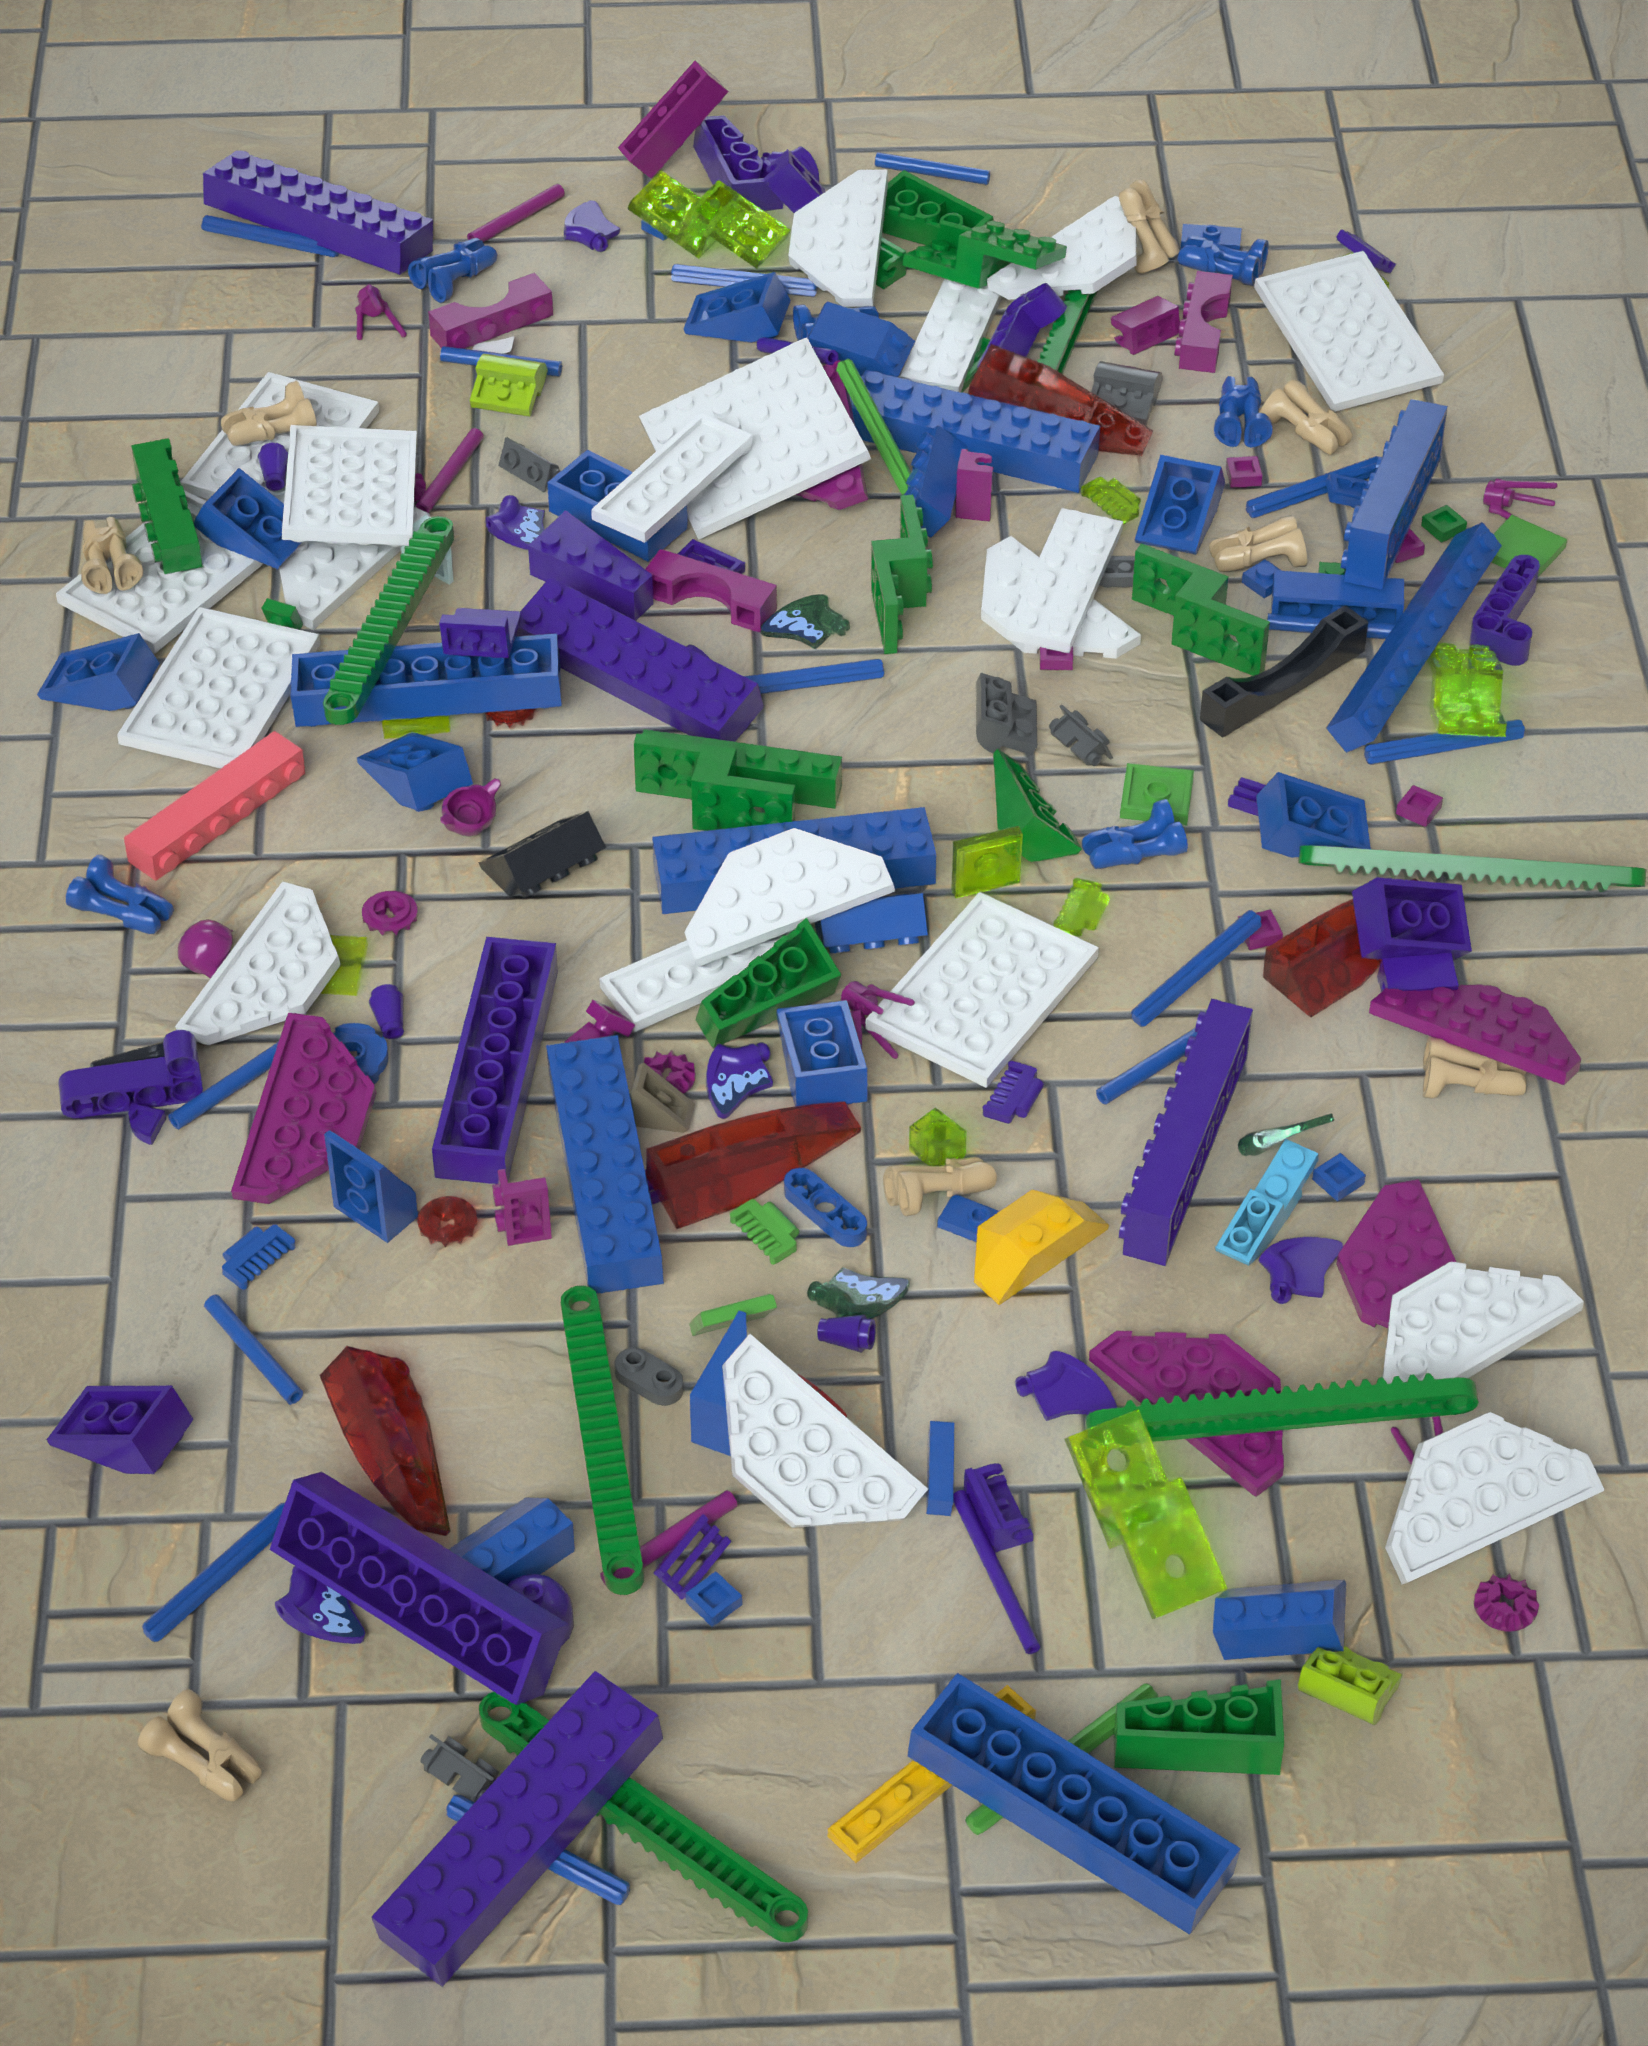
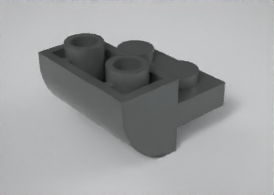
(1128, 388)
(1004, 716)

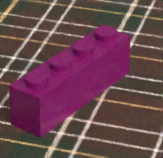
(673, 119)

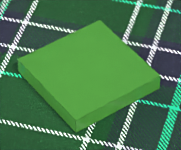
(1525, 538)
(1152, 783)
(723, 1316)

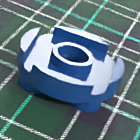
(370, 1048)

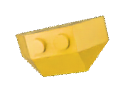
(1030, 1240)

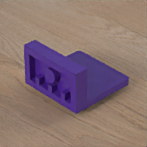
(479, 632)

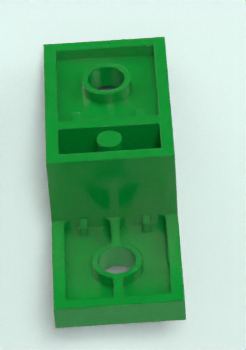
(984, 253)
(900, 573)
(1200, 610)
(710, 780)

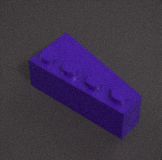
(734, 161)
(591, 566)

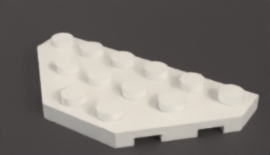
(840, 237)
(1097, 252)
(325, 575)
(1005, 579)
(778, 885)
(269, 972)
(1470, 1319)
(803, 1451)
(1479, 1488)

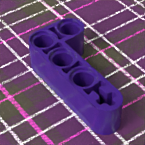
(1025, 319)
(1496, 619)
(141, 1082)

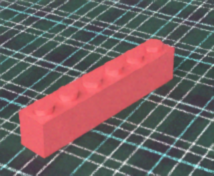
(214, 805)

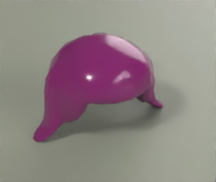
(470, 808)
(205, 946)

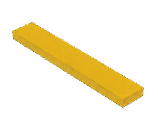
(898, 1800)

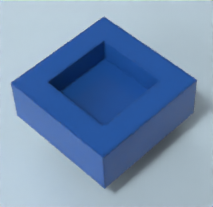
(1260, 578)
(1338, 1177)
(714, 1599)

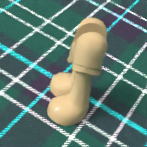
(1157, 242)
(263, 423)
(1319, 427)
(101, 545)
(1249, 546)
(1447, 1063)
(908, 1183)
(184, 1717)

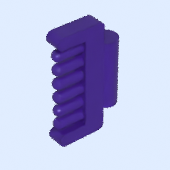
(1014, 1093)

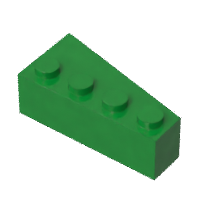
(927, 213)
(164, 507)
(787, 975)
(1203, 1732)

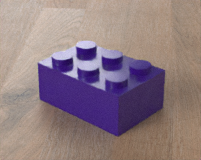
(1410, 918)

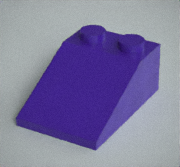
(123, 1426)

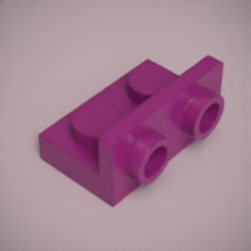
(523, 1209)

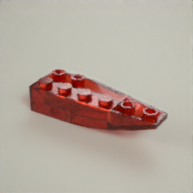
(1039, 387)
(1319, 960)
(742, 1158)
(389, 1433)

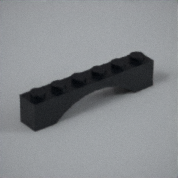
(1239, 700)

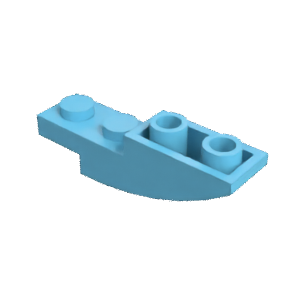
(1269, 1204)

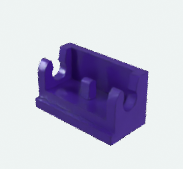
(792, 182)
(1418, 972)
(996, 1507)

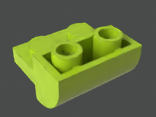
(507, 384)
(1349, 1682)

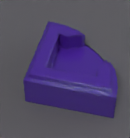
(146, 1122)

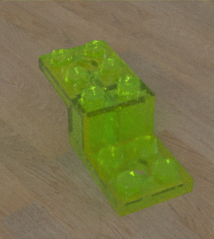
(701, 221)
(1466, 691)
(1145, 1514)

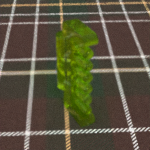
(1112, 497)
(1082, 907)

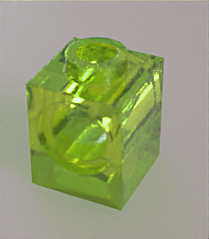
(937, 1138)

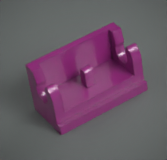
(1146, 324)
(974, 486)

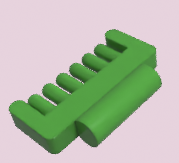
(773, 1223)

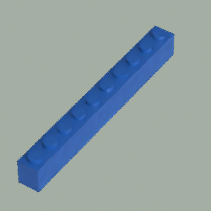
(1413, 638)

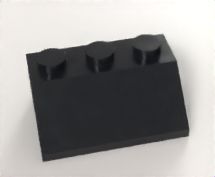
(545, 855)

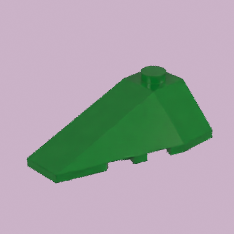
(1023, 807)

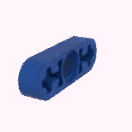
(830, 1221)

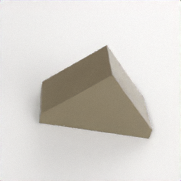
(658, 1103)

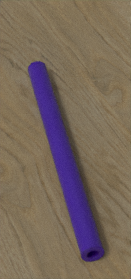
(996, 1572)

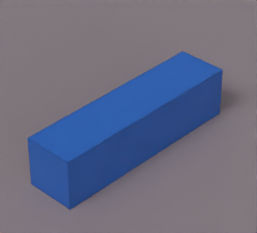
(940, 1468)

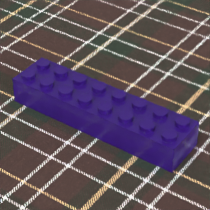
(318, 210)
(642, 665)
(495, 1060)
(1185, 1132)
(419, 1587)
(517, 1828)

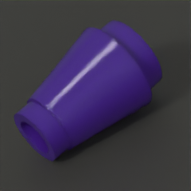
(273, 464)
(388, 1009)
(848, 1332)

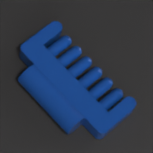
(250, 1248)

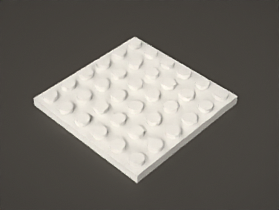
(795, 428)

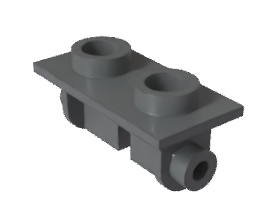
(527, 465)
(1089, 744)
(449, 1759)

